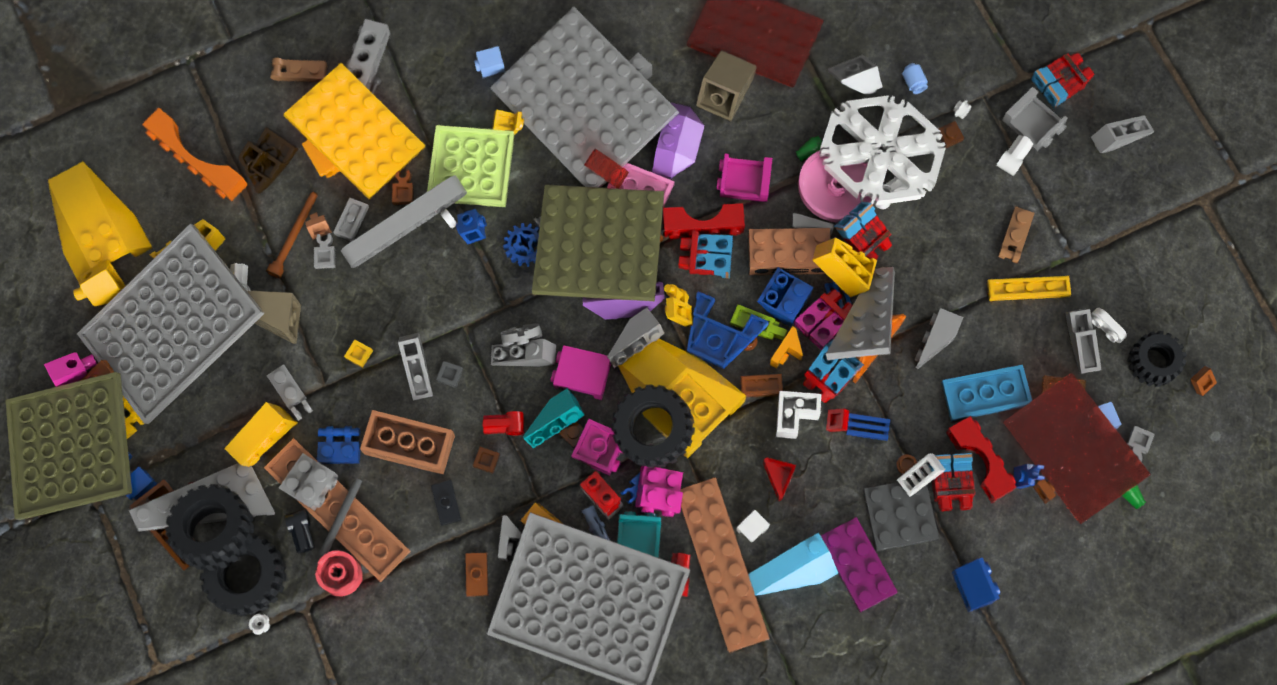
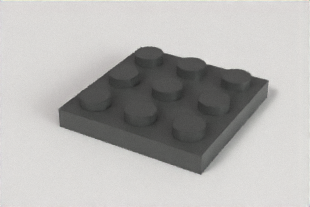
(900, 519)

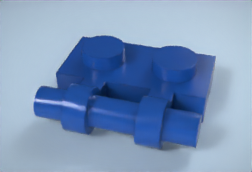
(338, 452)

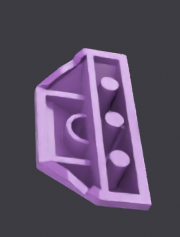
(678, 143)
(622, 308)

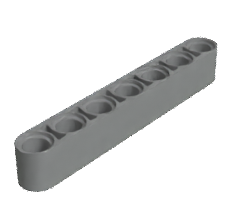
(403, 221)

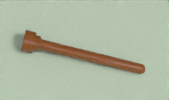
(276, 268)

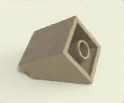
(725, 85)
(280, 315)

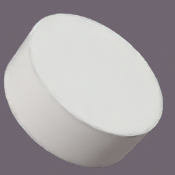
(448, 218)

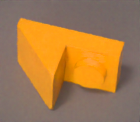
(789, 345)

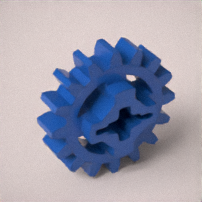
(519, 249)

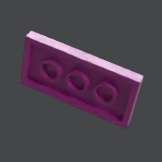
(858, 565)

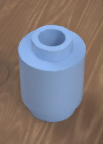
(915, 78)

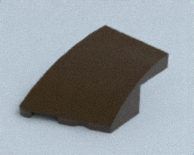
(266, 158)

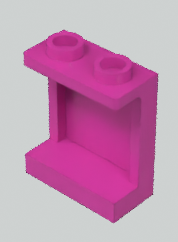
(744, 178)
(581, 371)

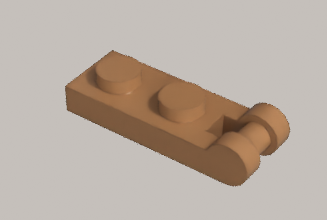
(298, 70)
(1016, 234)

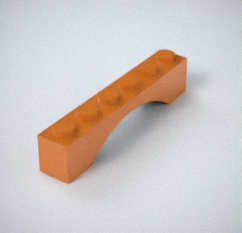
(223, 178)

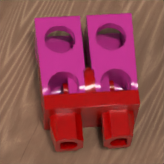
(824, 317)

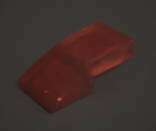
(606, 168)

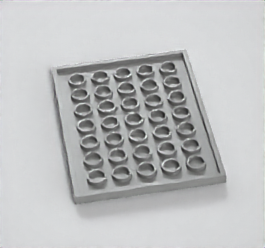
(583, 97)
(171, 323)
(588, 602)

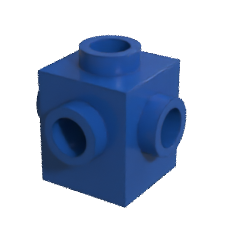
(471, 226)

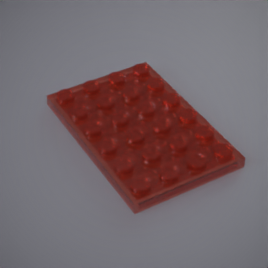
(759, 32)
(1077, 447)

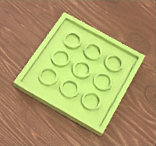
(478, 160)

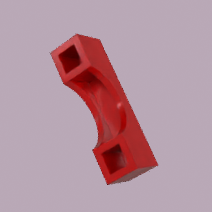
(728, 221)
(968, 436)

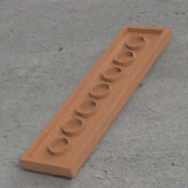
(360, 531)
(723, 565)

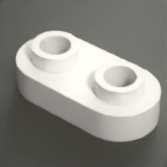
(1113, 330)

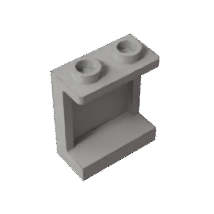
(1034, 120)

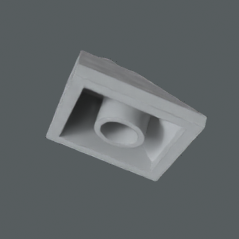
(858, 74)

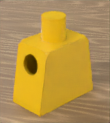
(99, 284)

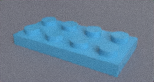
(986, 392)

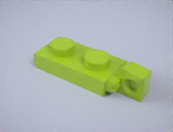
(743, 314)

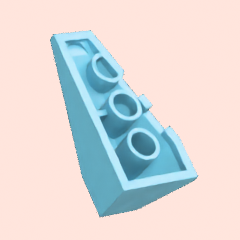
(798, 567)

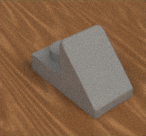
(508, 533)

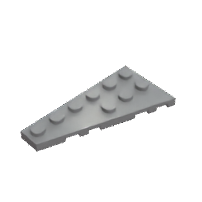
(869, 321)
(236, 477)

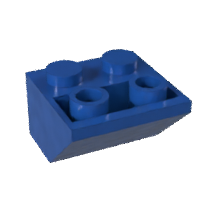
(785, 297)
(976, 584)

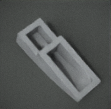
(1083, 340)

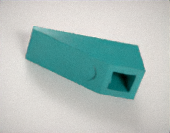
(554, 417)

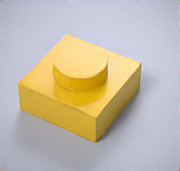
(358, 353)

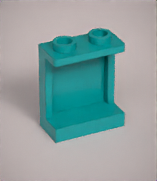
(640, 532)

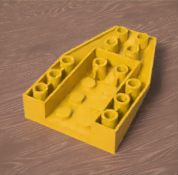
(698, 384)

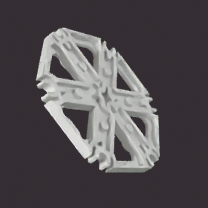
(868, 150)

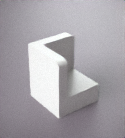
(753, 526)

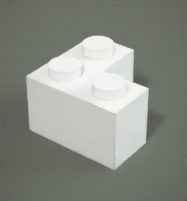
(793, 407)

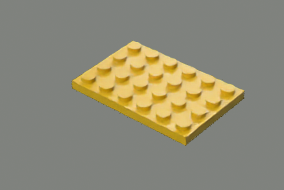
(354, 130)

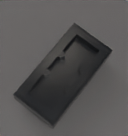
(446, 502)

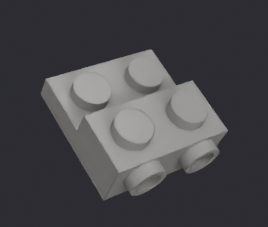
(309, 482)

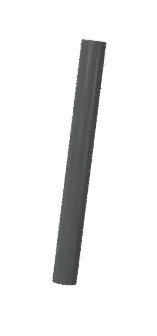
(340, 517)

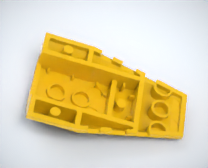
(93, 221)

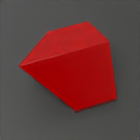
(779, 475)

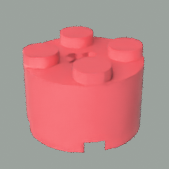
(327, 573)

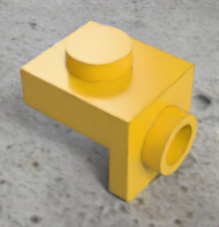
(507, 121)

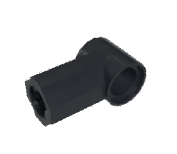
(298, 526)

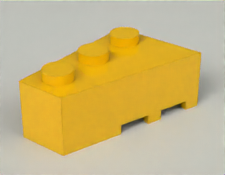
(845, 266)
(260, 434)

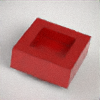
(837, 420)

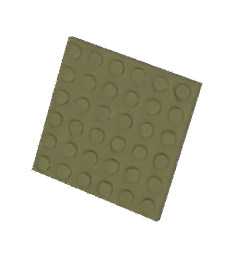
(598, 243)
(68, 446)

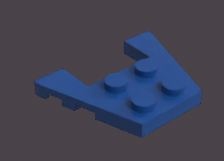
(716, 341)

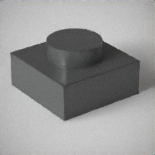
(449, 374)

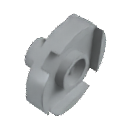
(521, 335)

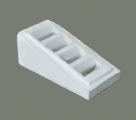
(931, 458)

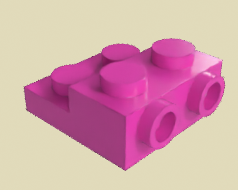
(598, 448)
(659, 491)

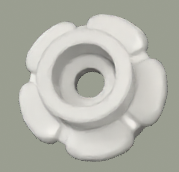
(962, 109)
(253, 623)

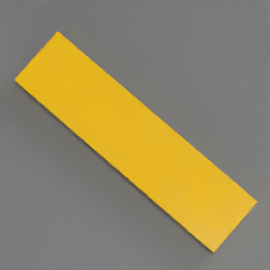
(1029, 288)

